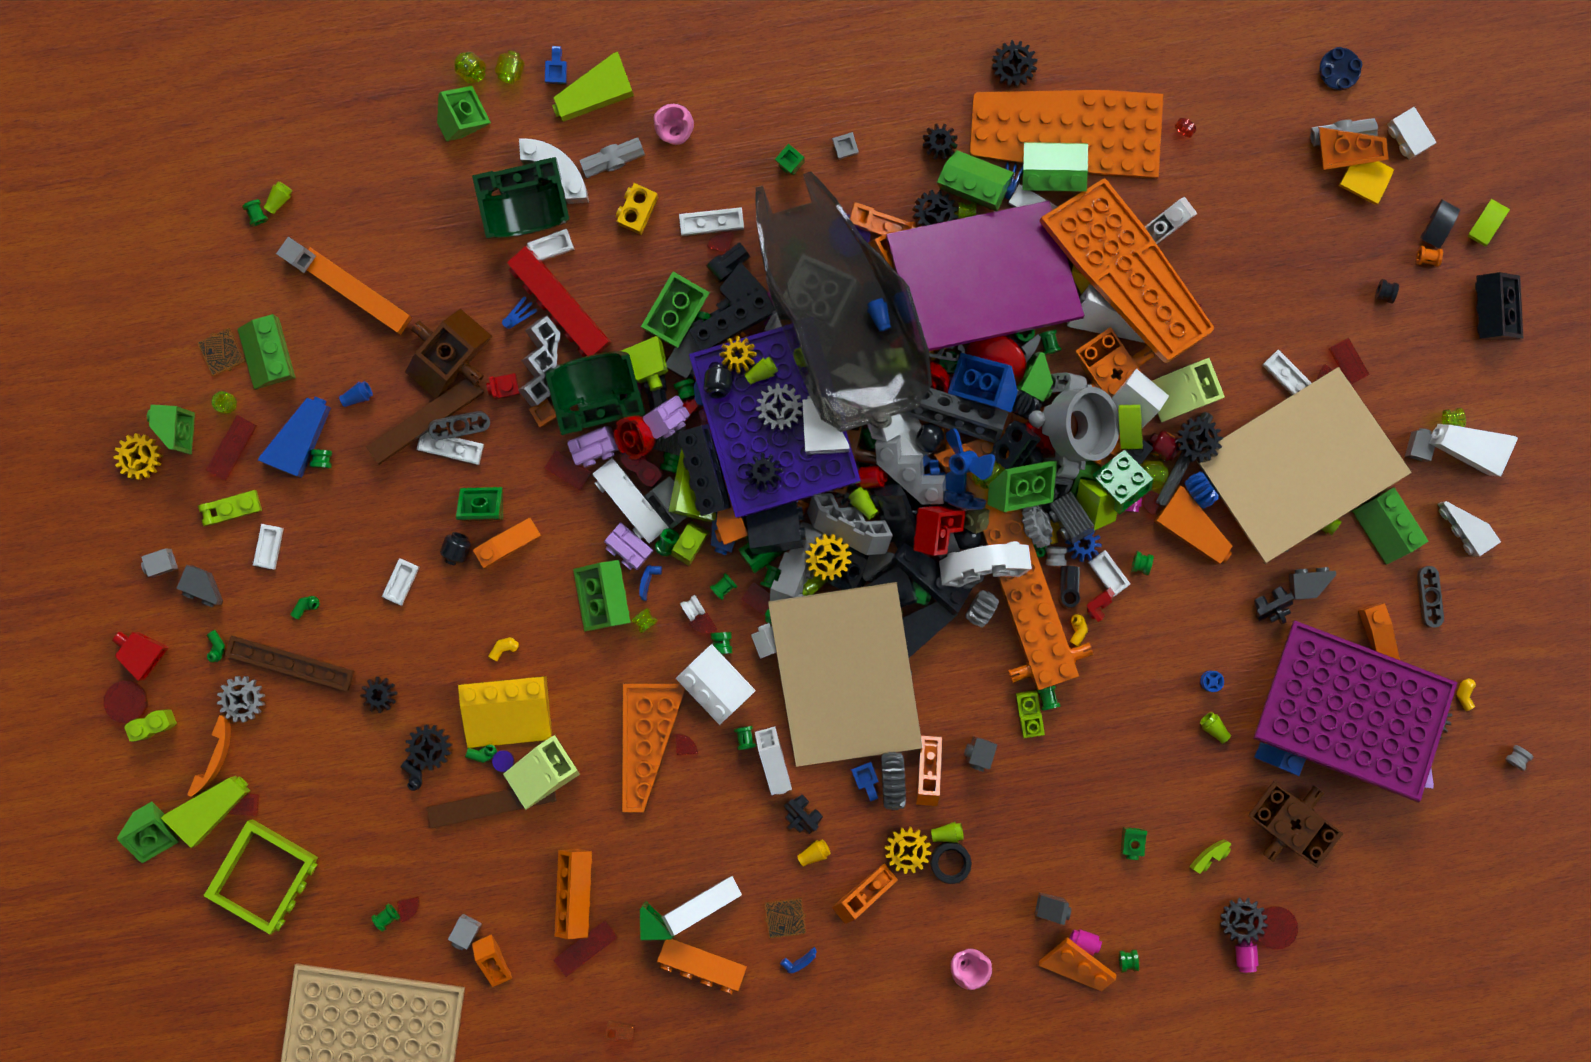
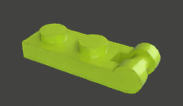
(230, 508)

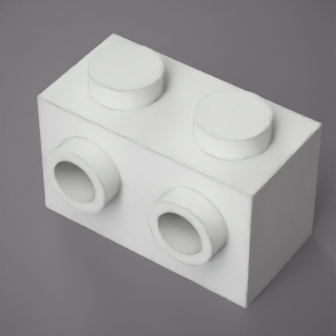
(1411, 133)

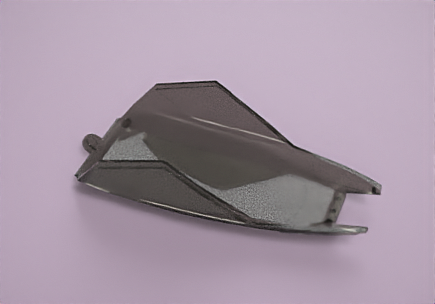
(821, 287)

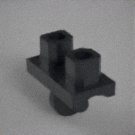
(1281, 602)
(799, 818)

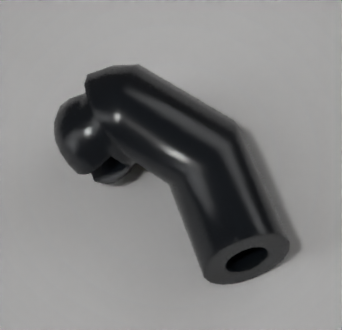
(415, 775)

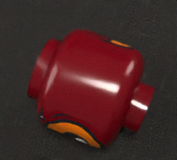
(1164, 446)

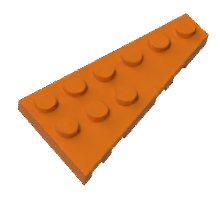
(647, 725)

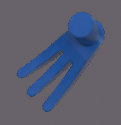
(1014, 183)
(513, 319)
(646, 578)
(800, 963)

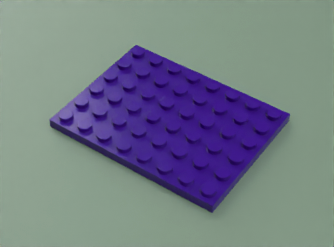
(741, 434)

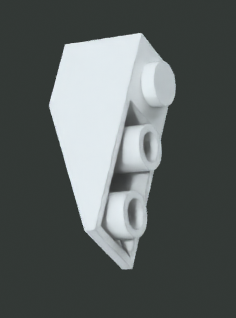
(1170, 220)
(1475, 533)

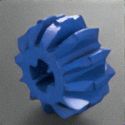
(1201, 490)
(1084, 552)

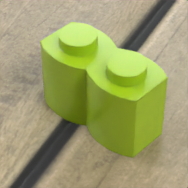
(150, 725)

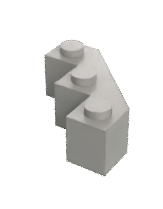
(541, 360)
(909, 472)
(849, 524)
(794, 568)

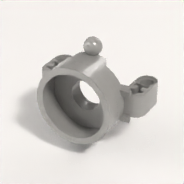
(1096, 421)

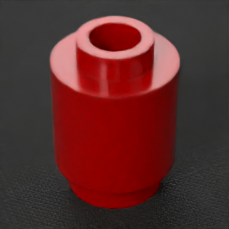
(872, 477)

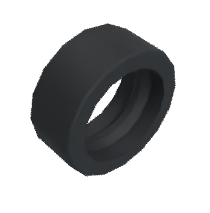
(951, 879)

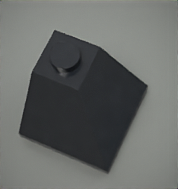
(854, 576)

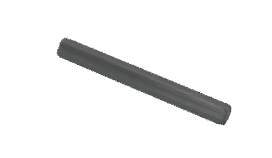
(1178, 471)

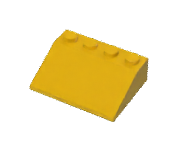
(505, 711)

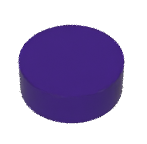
(503, 760)

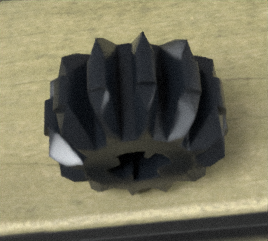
(947, 146)
(1025, 405)
(770, 466)
(386, 696)

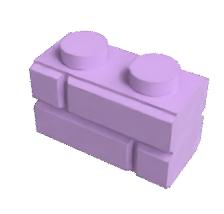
(667, 418)
(593, 446)
(628, 546)

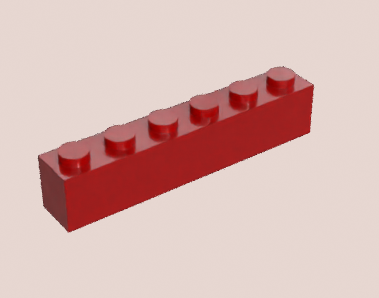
(558, 302)

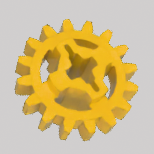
(134, 465)
(826, 547)
(899, 856)

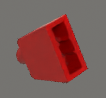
(138, 653)

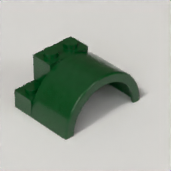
(524, 201)
(596, 387)

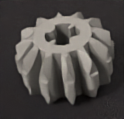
(982, 608)

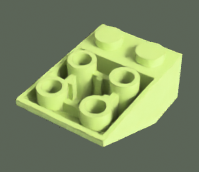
(1189, 389)
(541, 772)

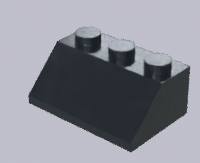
(1499, 306)
(896, 512)

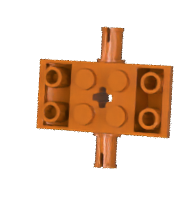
(1108, 354)

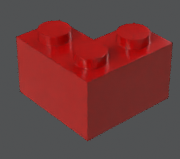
(934, 528)

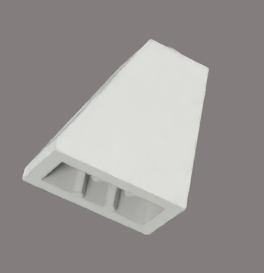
(819, 435)
(773, 761)

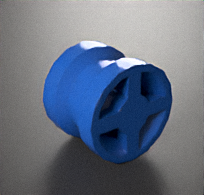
(1216, 681)

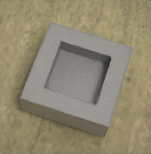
(845, 146)

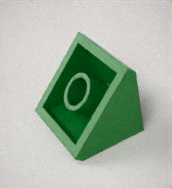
(480, 504)
(652, 925)

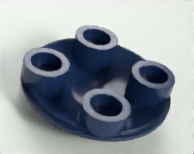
(1340, 68)
(964, 501)

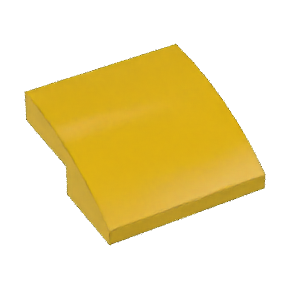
(1367, 180)

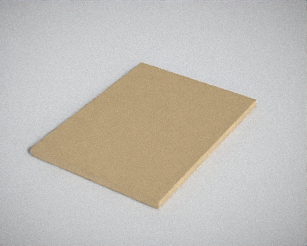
(1303, 465)
(845, 674)
(369, 1018)

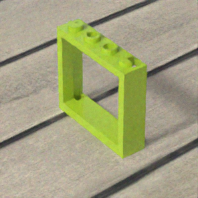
(231, 860)

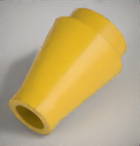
(815, 852)

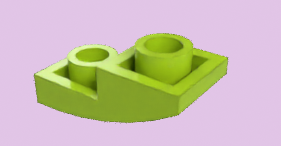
(1488, 222)
(1130, 427)
(1030, 714)
(1217, 851)

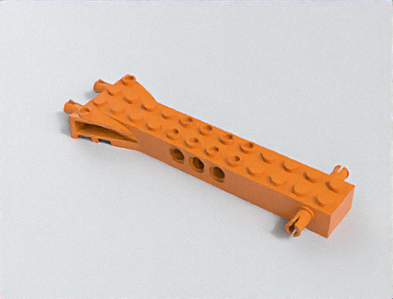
(1028, 596)

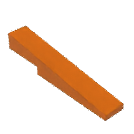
(358, 293)

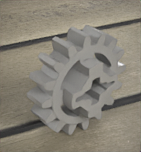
(788, 406)
(1037, 525)
(233, 694)

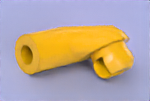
(1080, 628)
(503, 645)
(1464, 693)

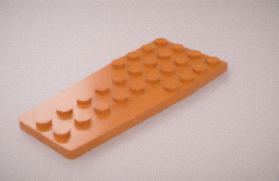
(1117, 125)
(1128, 269)

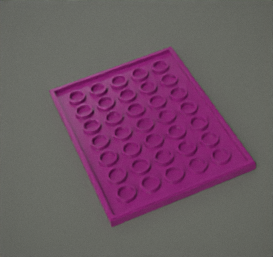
(985, 276)
(1356, 711)

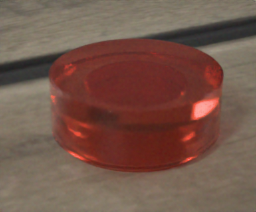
(1185, 127)

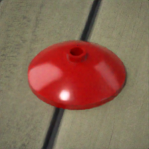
(1000, 350)

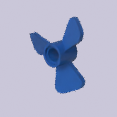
(964, 463)

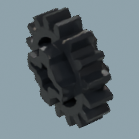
(1005, 65)
(936, 203)
(1207, 441)
(428, 737)
(1251, 916)

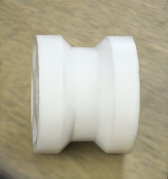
(692, 608)

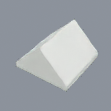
(1143, 392)

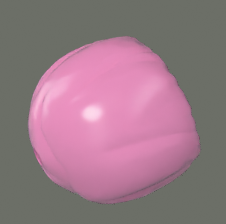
(673, 123)
(976, 972)

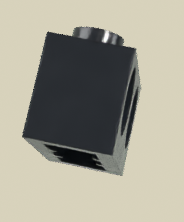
(1018, 450)

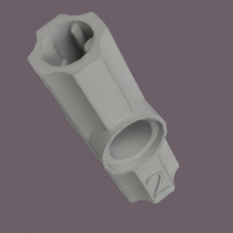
(1366, 126)
(612, 157)

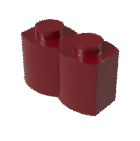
(645, 470)

